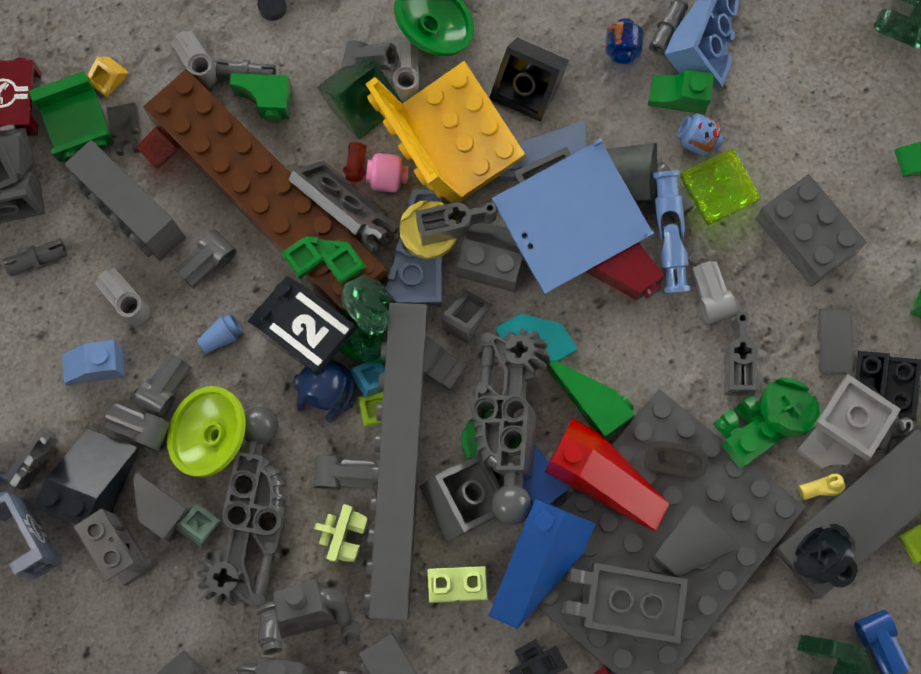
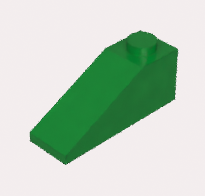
(596, 402)

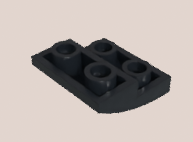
(892, 378)

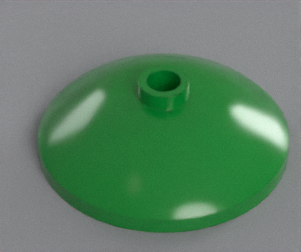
(435, 25)

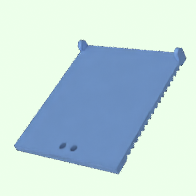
(572, 216)

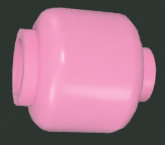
(386, 173)

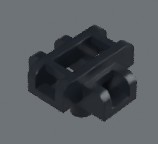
(539, 663)

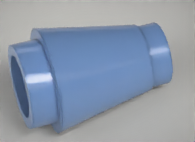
(220, 333)

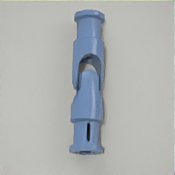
(673, 252)

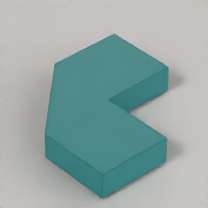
(558, 340)

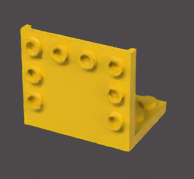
(450, 133)

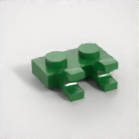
(752, 440)

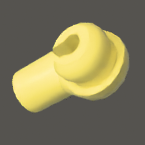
(826, 486)

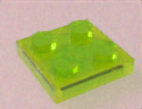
(720, 187)

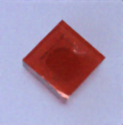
(157, 147)

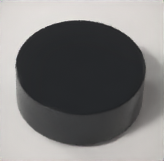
(272, 9)

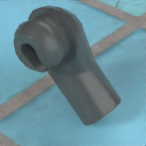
(899, 428)

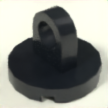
(827, 556)

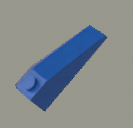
(543, 555)

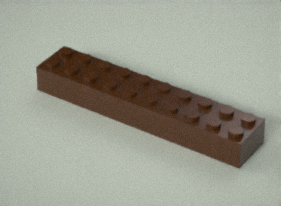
(251, 177)

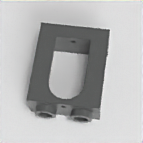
(107, 541)

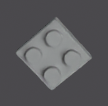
(857, 417)

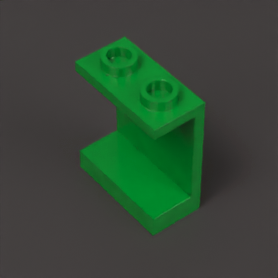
(71, 115)

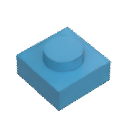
(367, 377)

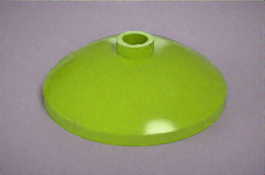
(206, 431)

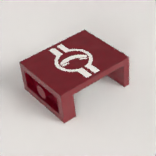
(15, 100)

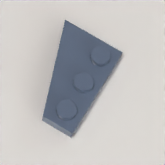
(541, 146)

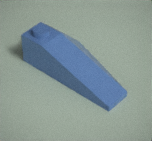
(704, 39)

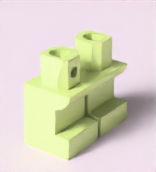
(457, 584)

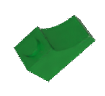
(268, 92)
(682, 92)

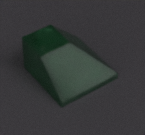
(348, 95)

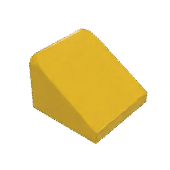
(106, 75)

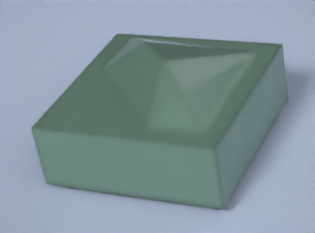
(198, 525)

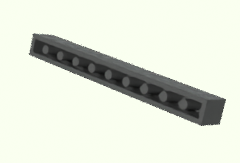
(398, 463)

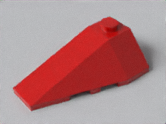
(600, 471)

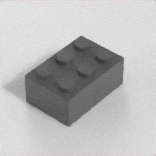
(810, 230)

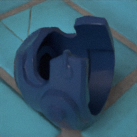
(329, 389)

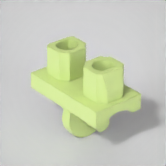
(339, 548)

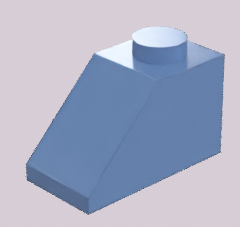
(93, 362)

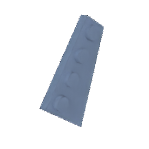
(412, 277)

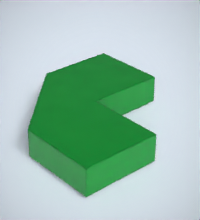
(312, 252)

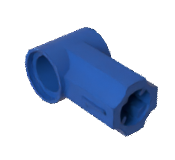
(879, 635)

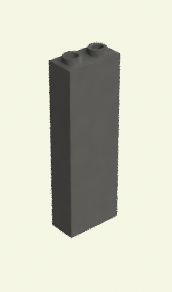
(868, 508)

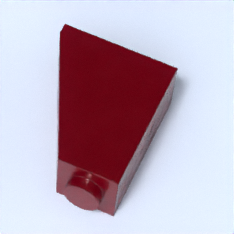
(630, 273)

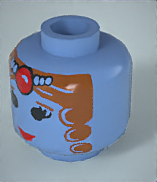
(700, 134)

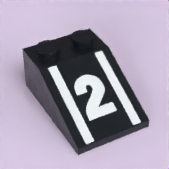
(302, 325)

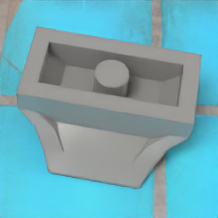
(824, 450)

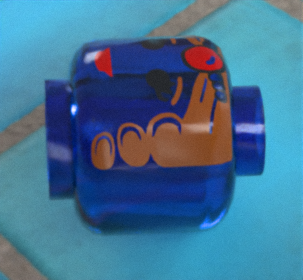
(624, 41)

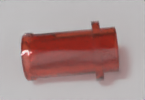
(355, 162)

